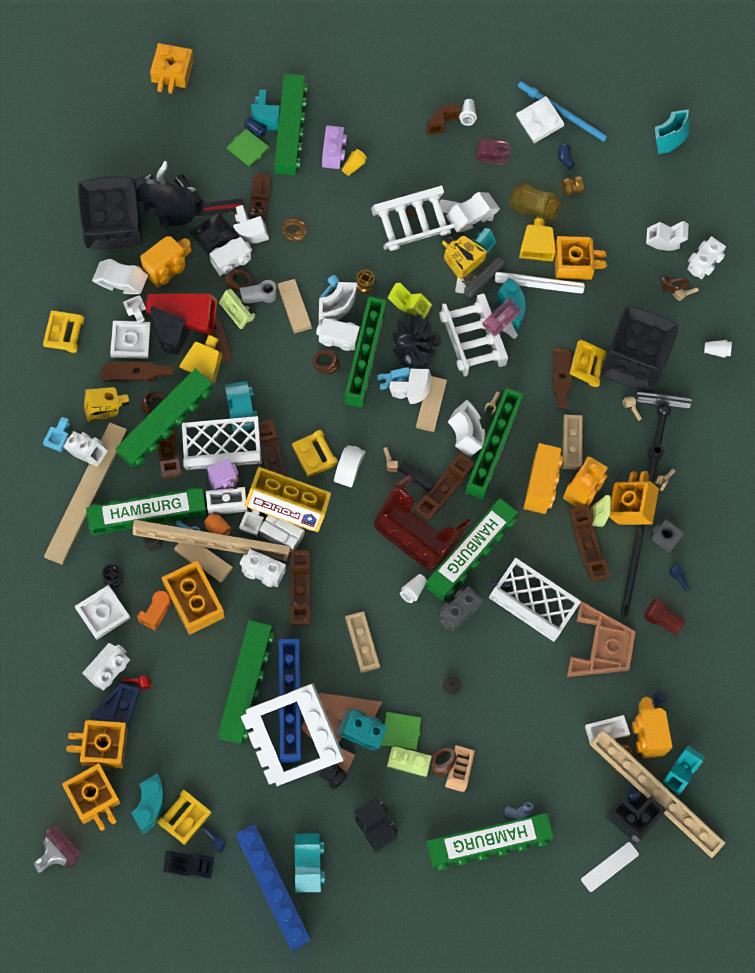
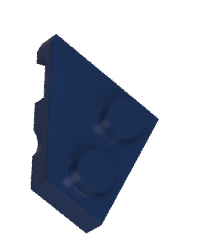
(118, 706)

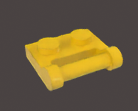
(57, 330)
(583, 363)
(309, 457)
(189, 821)

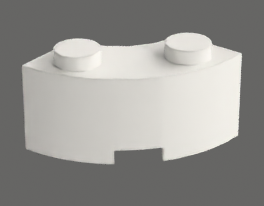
(476, 209)
(123, 277)
(338, 303)
(468, 429)

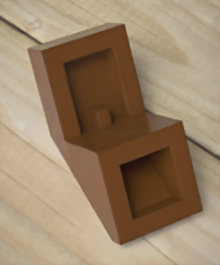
(446, 113)

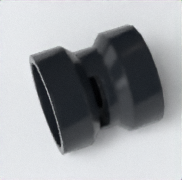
(111, 571)
(333, 776)

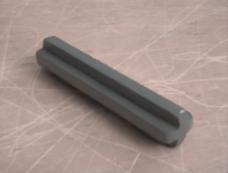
(483, 277)
(671, 400)

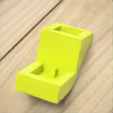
(408, 302)

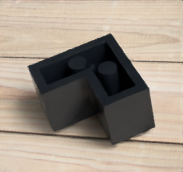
(633, 822)
(374, 825)

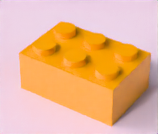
(543, 479)
(193, 597)

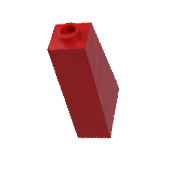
(195, 309)

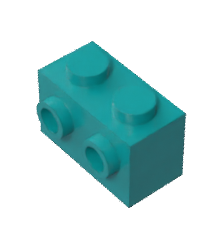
(362, 730)

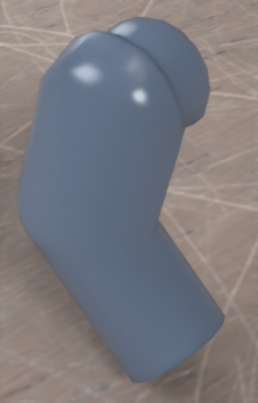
(522, 812)

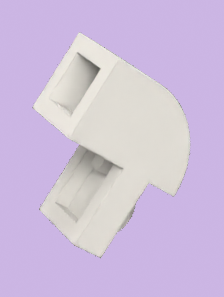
(250, 230)
(665, 237)
(417, 387)
(349, 465)

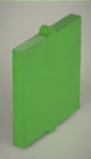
(247, 147)
(401, 731)

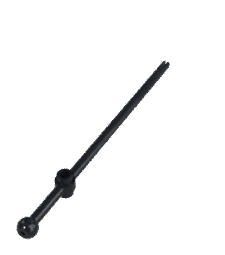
(655, 454)

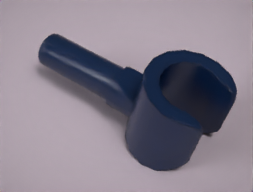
(675, 572)
(657, 699)
(634, 796)
(218, 844)

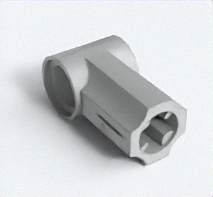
(257, 293)

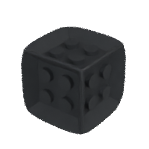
(109, 212)
(639, 349)

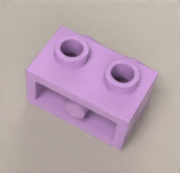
(332, 147)
(223, 475)

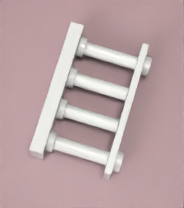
(416, 199)
(481, 306)

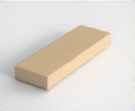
(294, 306)
(431, 405)
(572, 441)
(209, 562)
(362, 642)

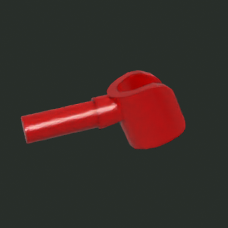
(143, 681)

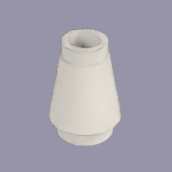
(468, 113)
(719, 348)
(412, 590)

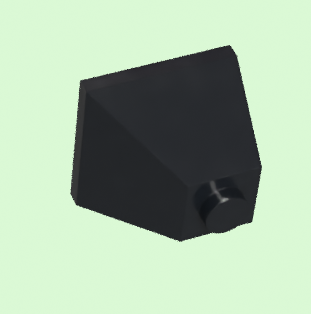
(213, 233)
(169, 330)

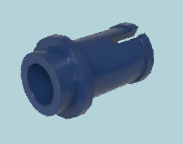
(254, 126)

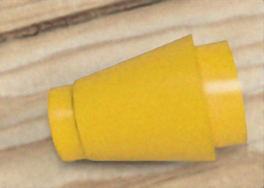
(354, 161)

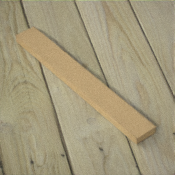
(84, 497)
(209, 540)
(650, 786)

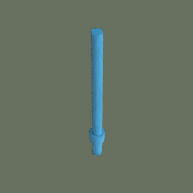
(534, 93)

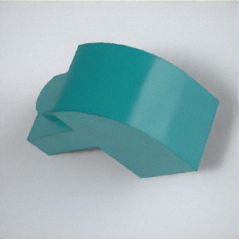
(265, 113)
(683, 770)

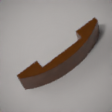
(270, 448)
(169, 457)
(445, 487)
(587, 543)
(300, 587)

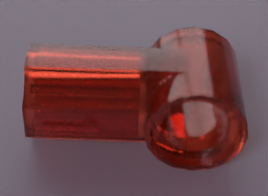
(659, 614)

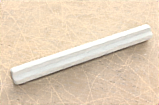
(539, 282)

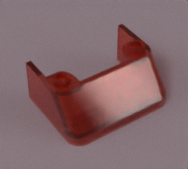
(411, 533)

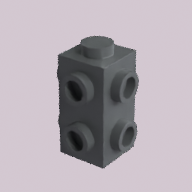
(457, 611)

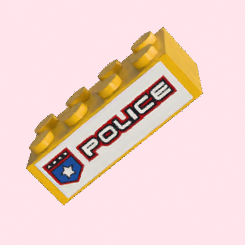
(288, 499)

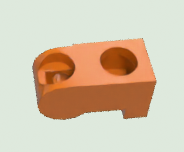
(156, 611)

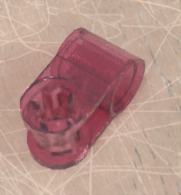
(491, 150)

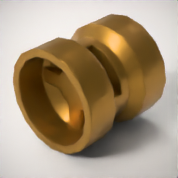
(572, 186)
(365, 286)

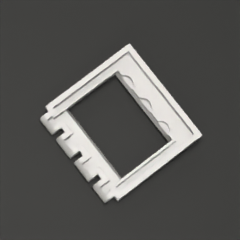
(317, 723)

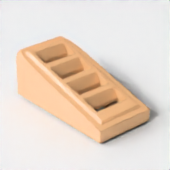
(458, 781)

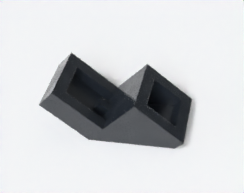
(188, 865)

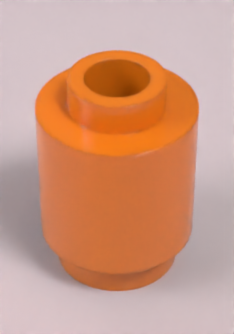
(217, 525)

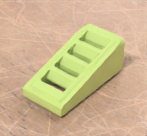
(600, 511)

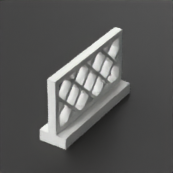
(237, 458)
(529, 615)

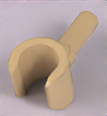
(680, 294)
(631, 402)
(492, 404)
(391, 465)
(663, 480)

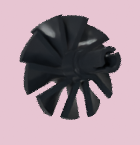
(415, 346)

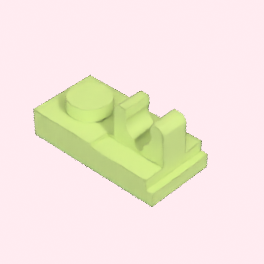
(235, 309)
(409, 761)

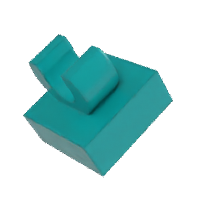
(485, 239)

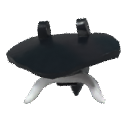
(169, 202)

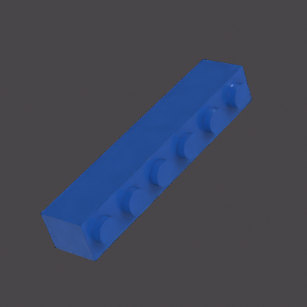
(290, 714)
(273, 888)

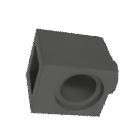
(667, 543)

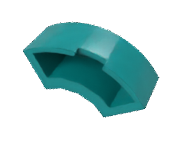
(673, 132)
(511, 290)
(240, 404)
(151, 804)
(307, 863)

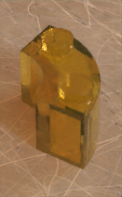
(538, 203)

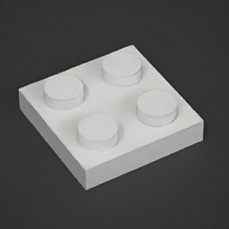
(540, 119)
(130, 339)
(102, 612)

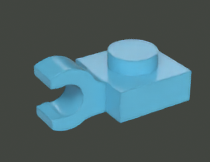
(398, 375)
(57, 436)

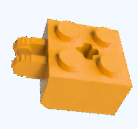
(171, 67)
(576, 258)
(165, 260)
(586, 483)
(634, 500)
(651, 730)
(94, 734)
(103, 800)

